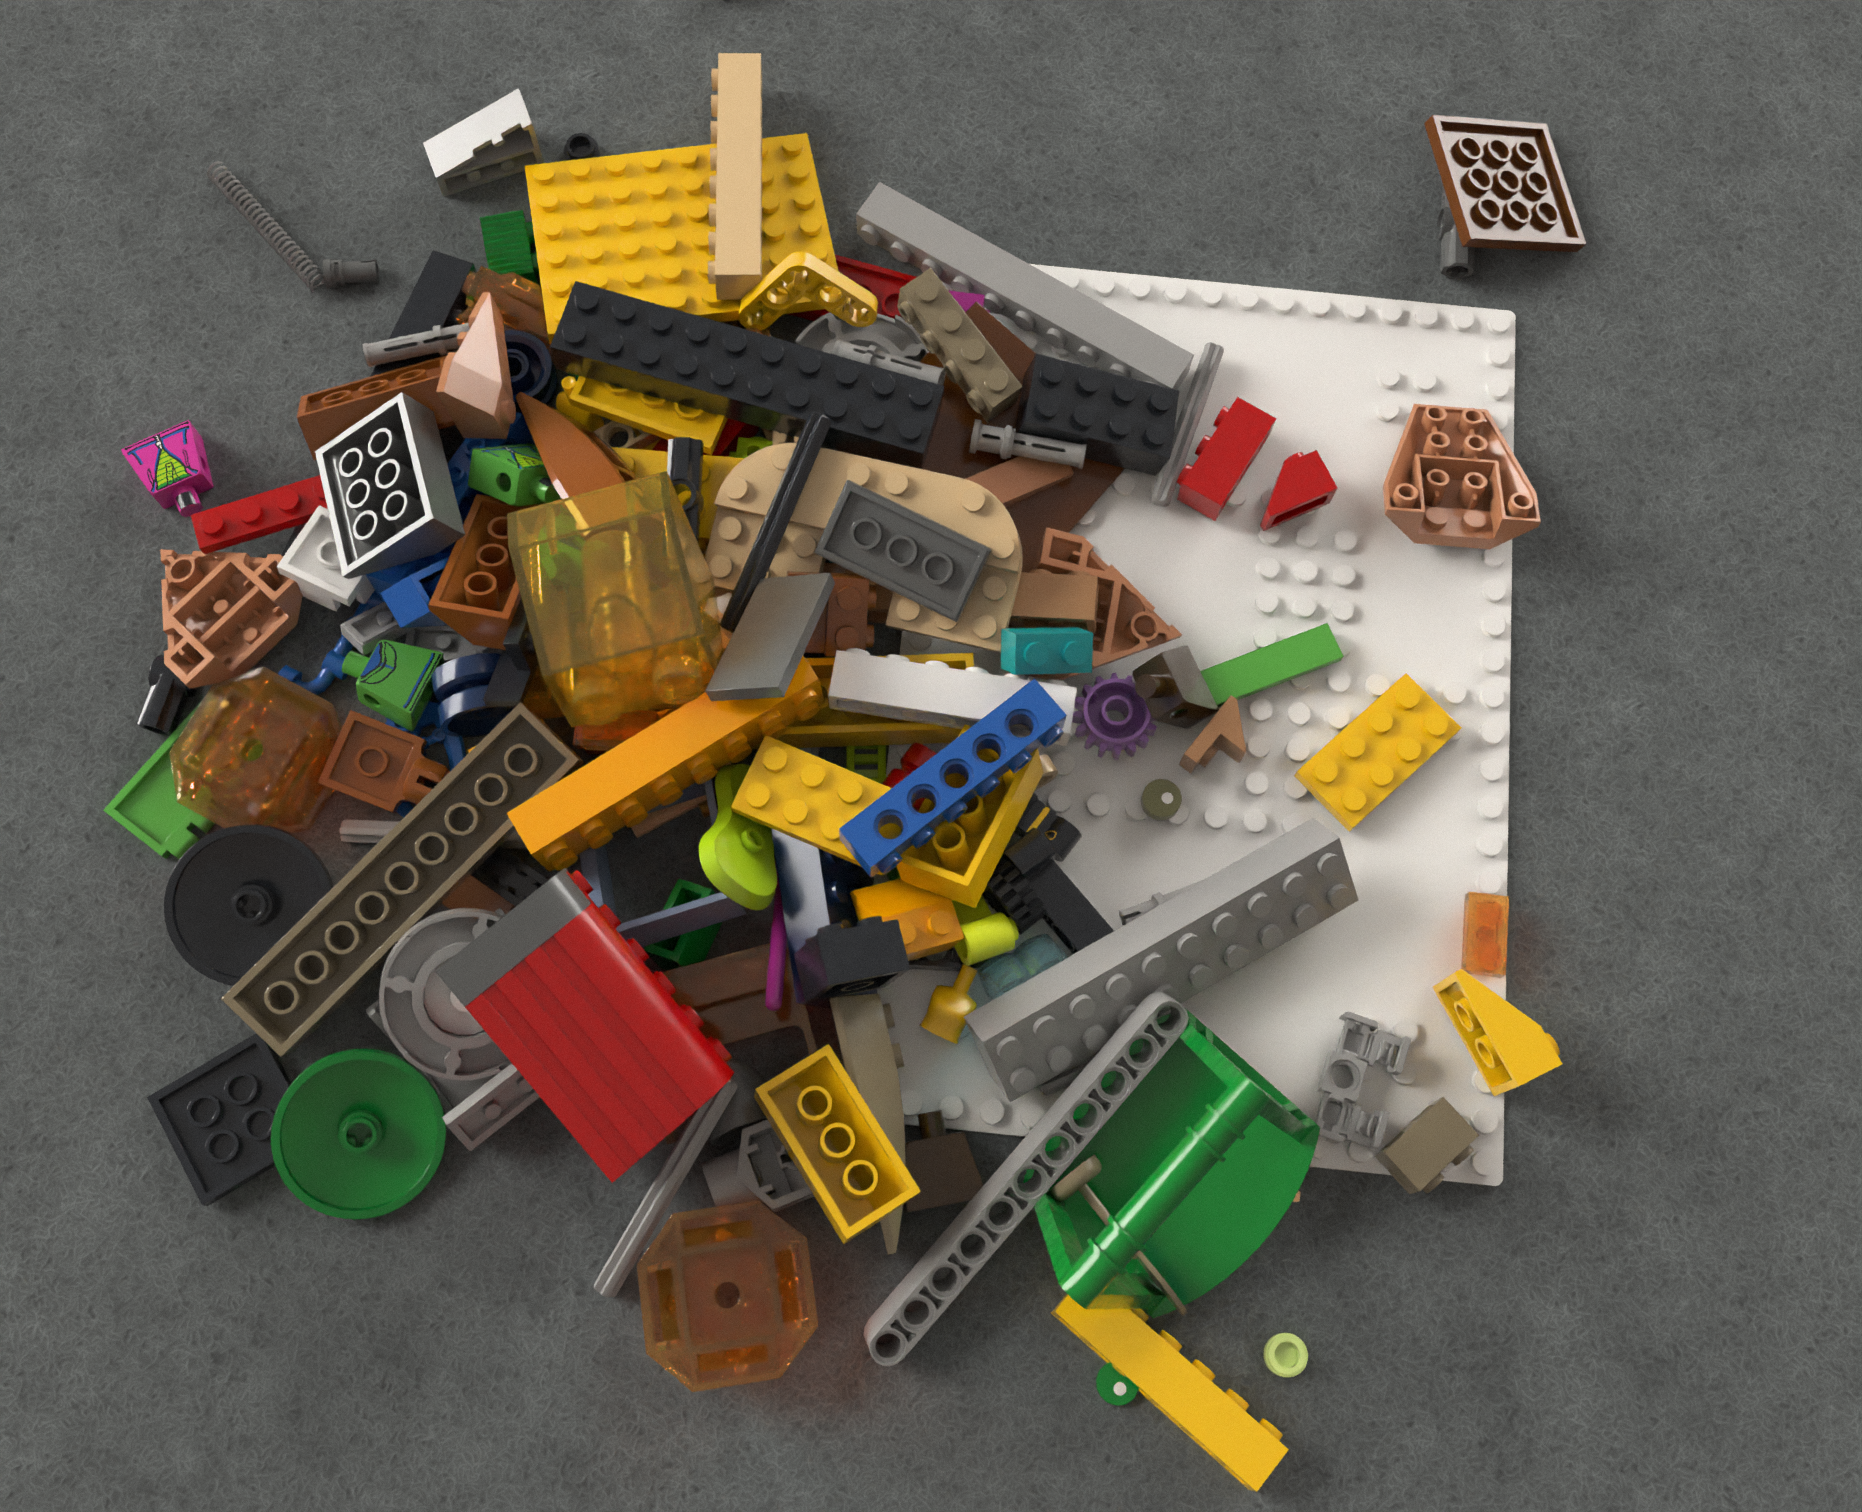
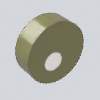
(1161, 799)

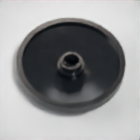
(240, 897)

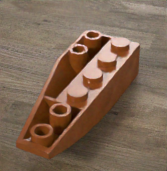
(570, 451)

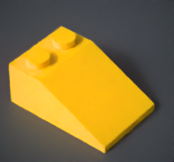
(1497, 1035)

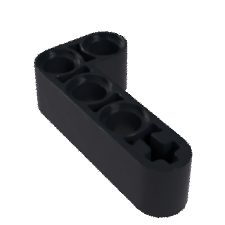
(1067, 909)

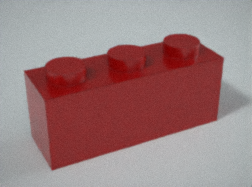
(1224, 457)

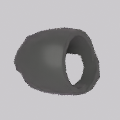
(742, 1109)

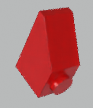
(1299, 488)

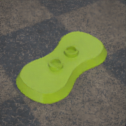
(737, 850)

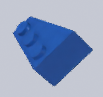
(411, 596)

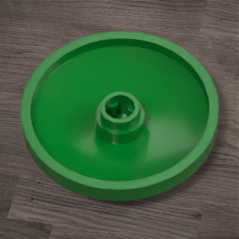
(358, 1134)

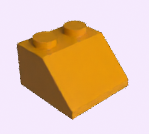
(925, 918)

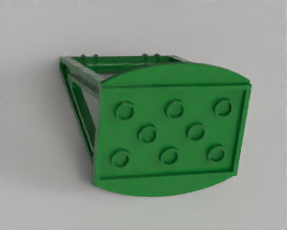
(1190, 1177)

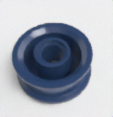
(533, 359)

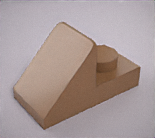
(1223, 732)

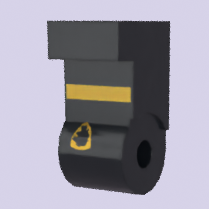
(1057, 830)

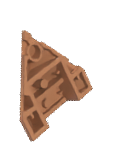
(223, 613)
(1123, 614)

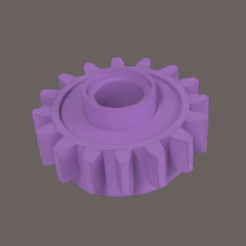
(1109, 734)

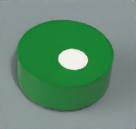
(1114, 1387)

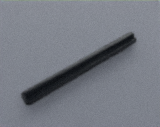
(777, 517)

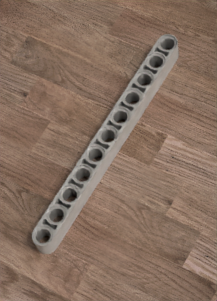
(1023, 1196)

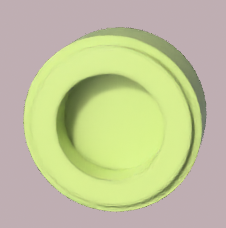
(1285, 1355)

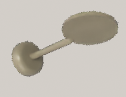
(1077, 1181)

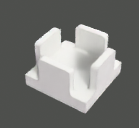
(317, 569)

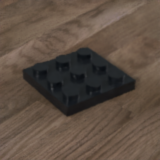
(224, 1117)

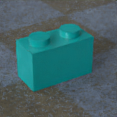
(1046, 650)

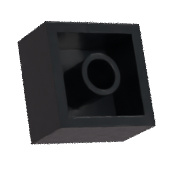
(851, 959)

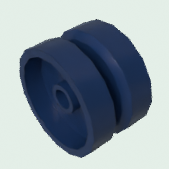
(461, 689)

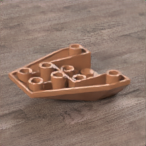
(1457, 481)

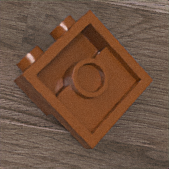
(844, 615)

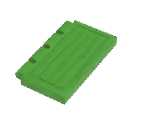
(150, 805)

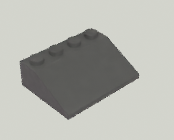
(389, 489)

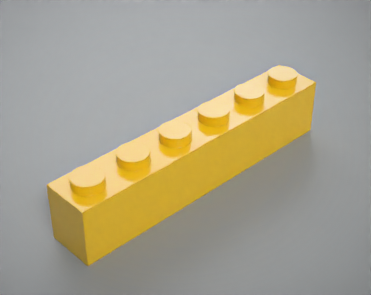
(1179, 1389)

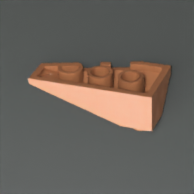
(477, 377)

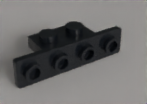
(515, 666)

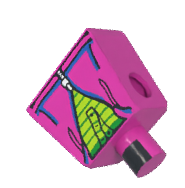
(173, 467)

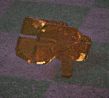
(515, 296)

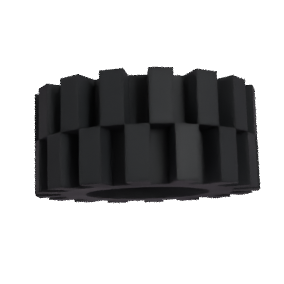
(1013, 896)

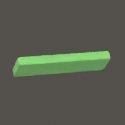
(1273, 664)

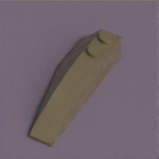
(872, 1067)

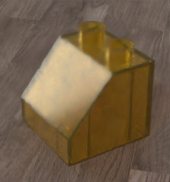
(617, 599)

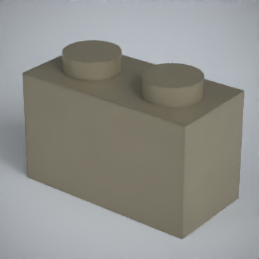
(1427, 1147)

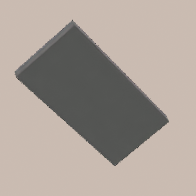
(903, 550)
(770, 637)

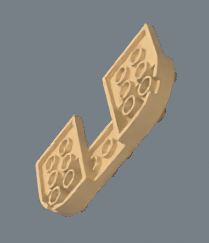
(941, 497)

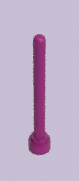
(777, 954)

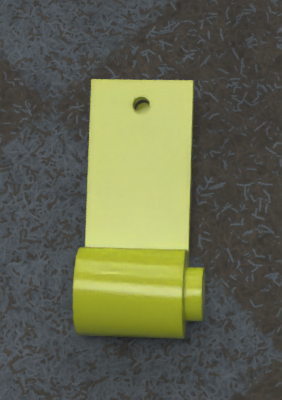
(983, 932)

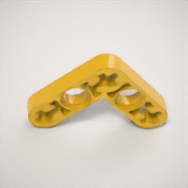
(851, 304)

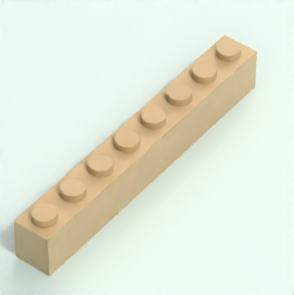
(738, 175)

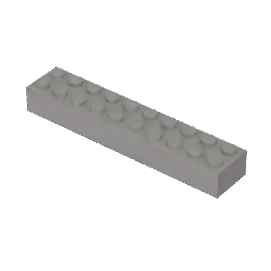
(1168, 950)

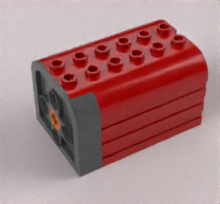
(588, 1022)

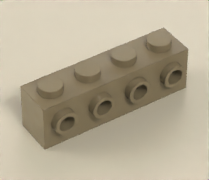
(958, 345)

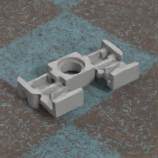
(1355, 1045)

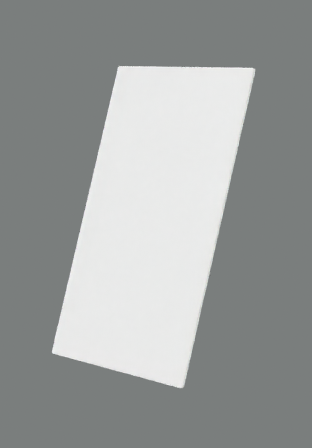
(1341, 384)

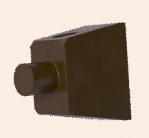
(1174, 688)
(940, 1165)

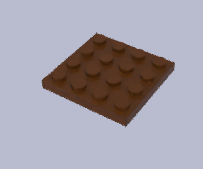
(1504, 184)

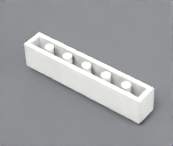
(931, 691)

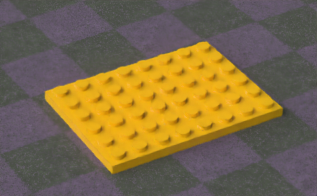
(645, 225)

